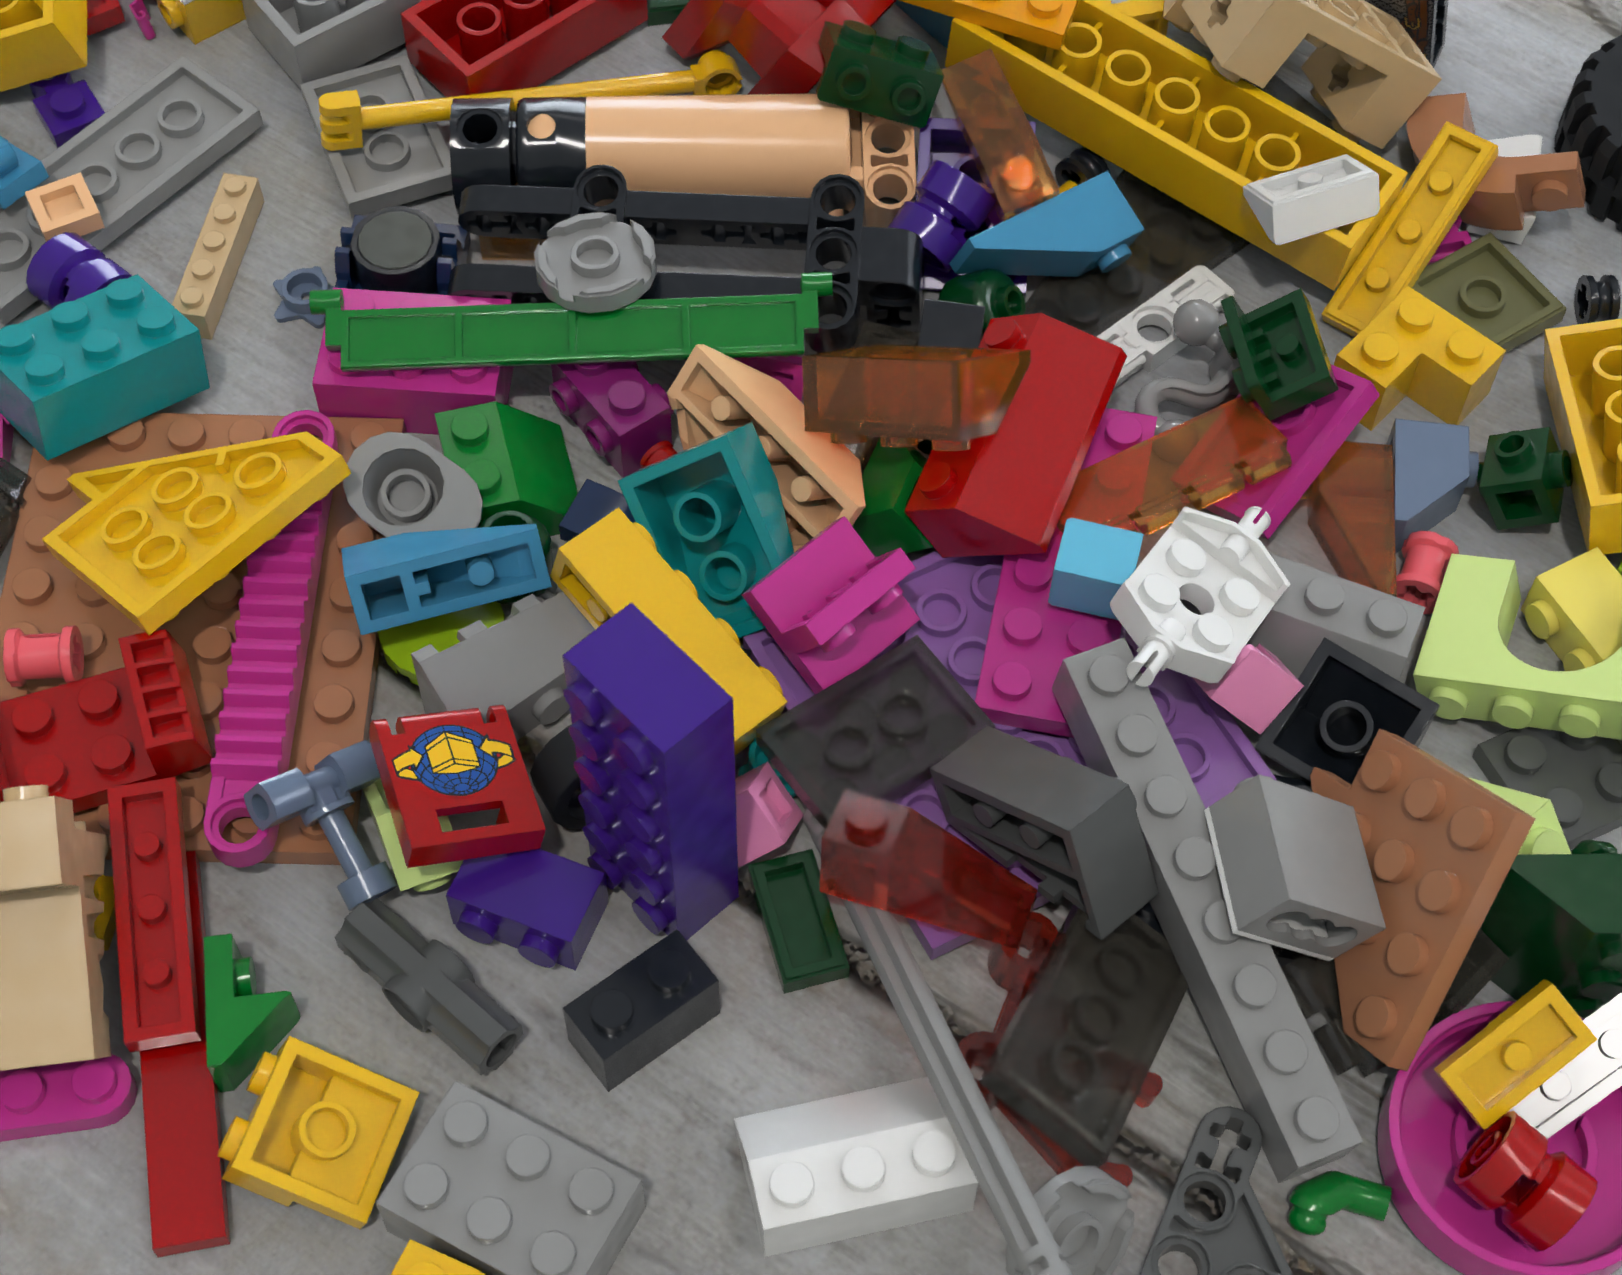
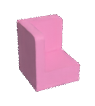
(1254, 687)
(763, 813)

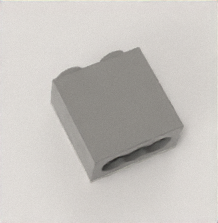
(1293, 868)

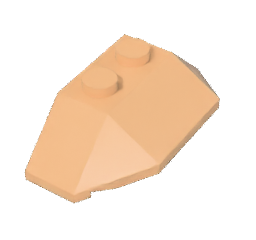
(813, 475)

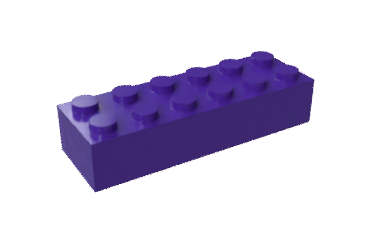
(654, 772)

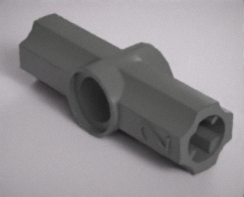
(429, 986)

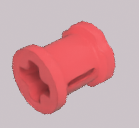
(1424, 567)
(43, 656)

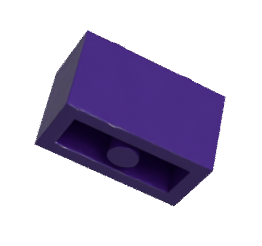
(530, 903)

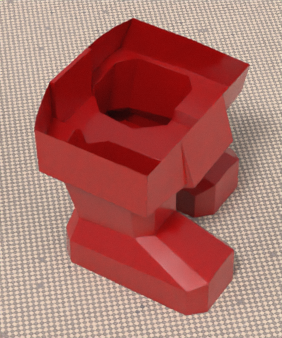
(771, 35)

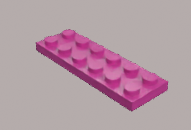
(1028, 633)

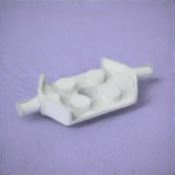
(1216, 569)

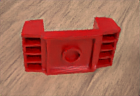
(107, 727)

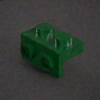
(878, 74)
(1278, 354)

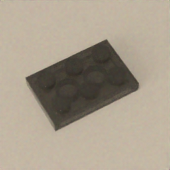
(872, 730)

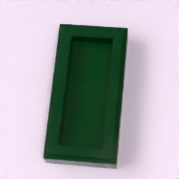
(798, 921)

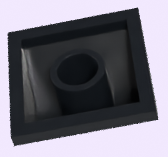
(1340, 714)

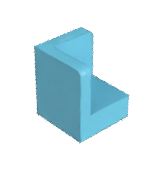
(1092, 566)

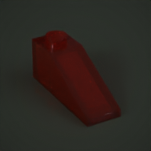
(918, 870)

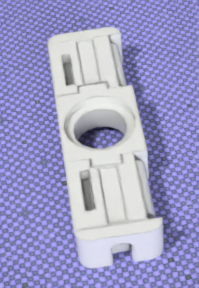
(1159, 311)

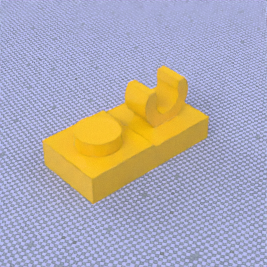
(1515, 1054)

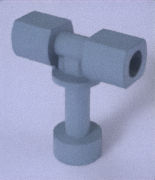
(322, 799)

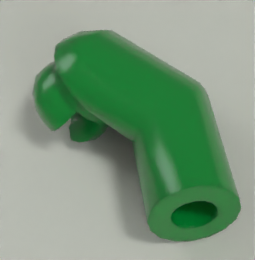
(1332, 1193)

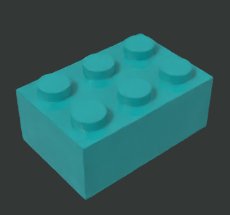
(97, 365)

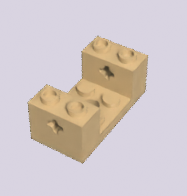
(1362, 63)

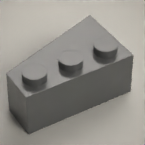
(1054, 819)

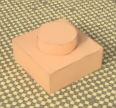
(64, 207)

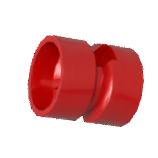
(1547, 1195)

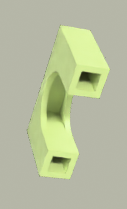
(1476, 676)

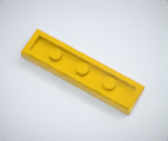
(1412, 227)

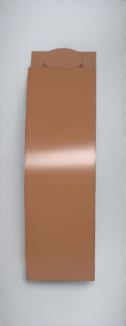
(1511, 183)

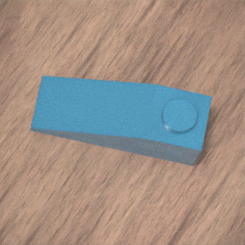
(1058, 237)
(441, 572)

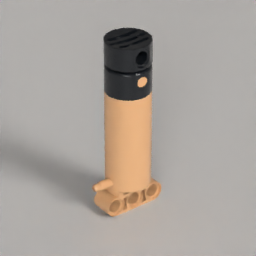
(684, 145)

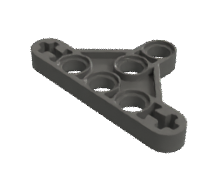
(1242, 1237)

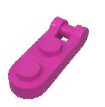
(64, 1097)

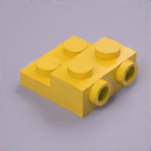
(317, 1132)

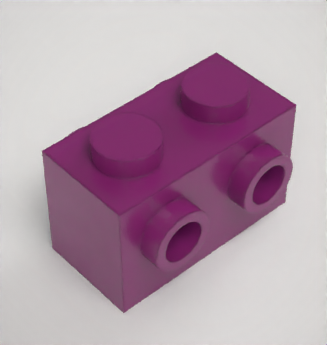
(613, 409)

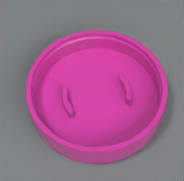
(1429, 1131)

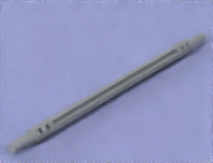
(955, 1087)

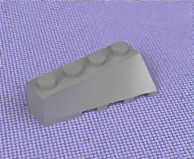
(1345, 612)
(506, 664)

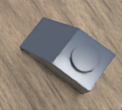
(1428, 473)

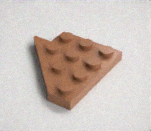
(1436, 865)

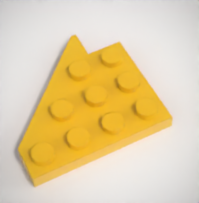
(183, 521)

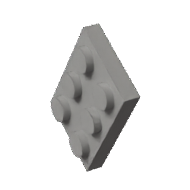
(395, 161)

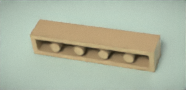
(219, 252)

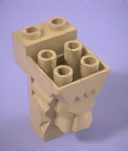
(47, 933)

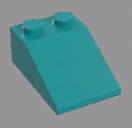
(715, 519)

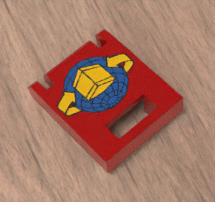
(454, 767)

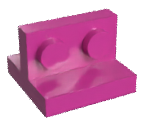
(834, 604)

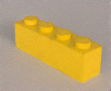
(619, 566)

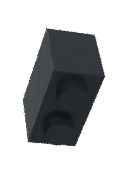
(642, 1010)

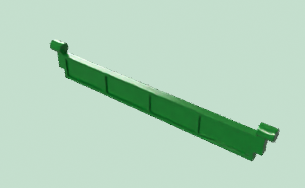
(558, 335)

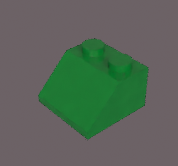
(513, 460)

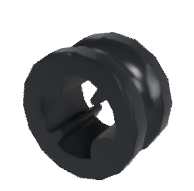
(1080, 166)
(1597, 299)

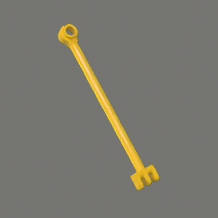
(344, 118)

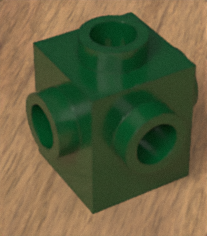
(1524, 478)

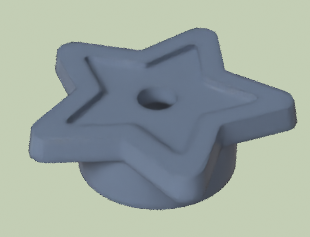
(293, 289)

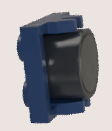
(399, 252)

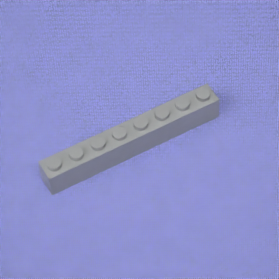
(1229, 975)

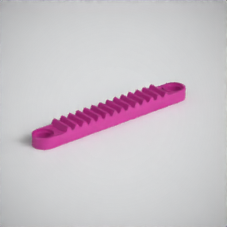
(267, 664)

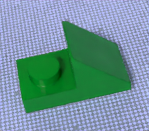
(238, 1019)

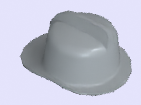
(409, 487)

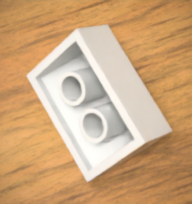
(852, 1166)

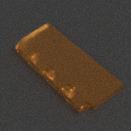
(1190, 459)

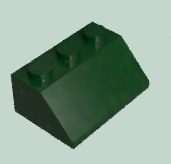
(1560, 924)

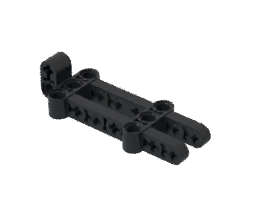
(880, 270)

